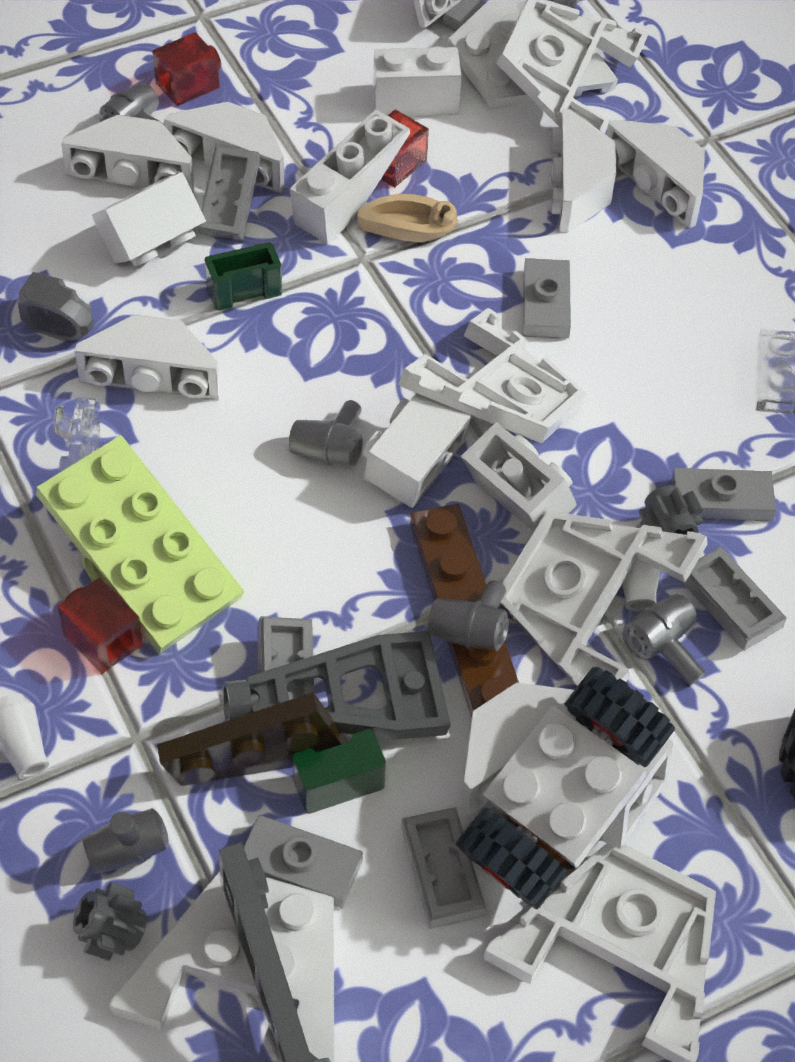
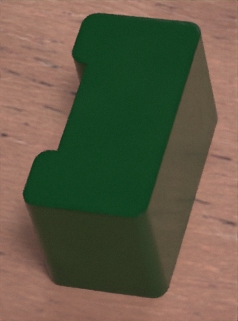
(243, 275)
(339, 772)

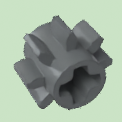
(672, 511)
(109, 921)

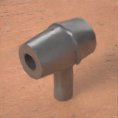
(136, 101)
(329, 440)
(472, 623)
(658, 630)
(126, 840)

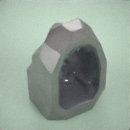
(54, 308)

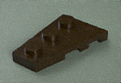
(251, 742)

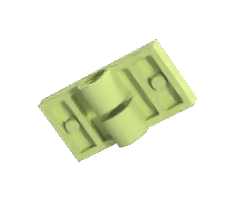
(139, 543)

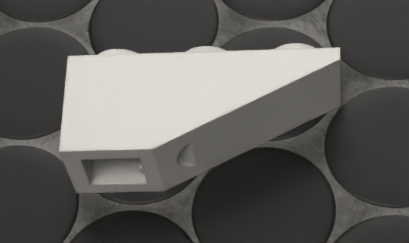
(345, 177)

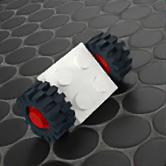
(565, 785)

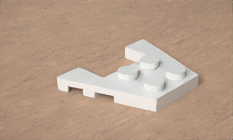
(481, 43)
(551, 52)
(509, 390)
(573, 574)
(636, 919)
(209, 948)

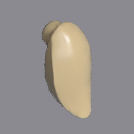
(408, 217)

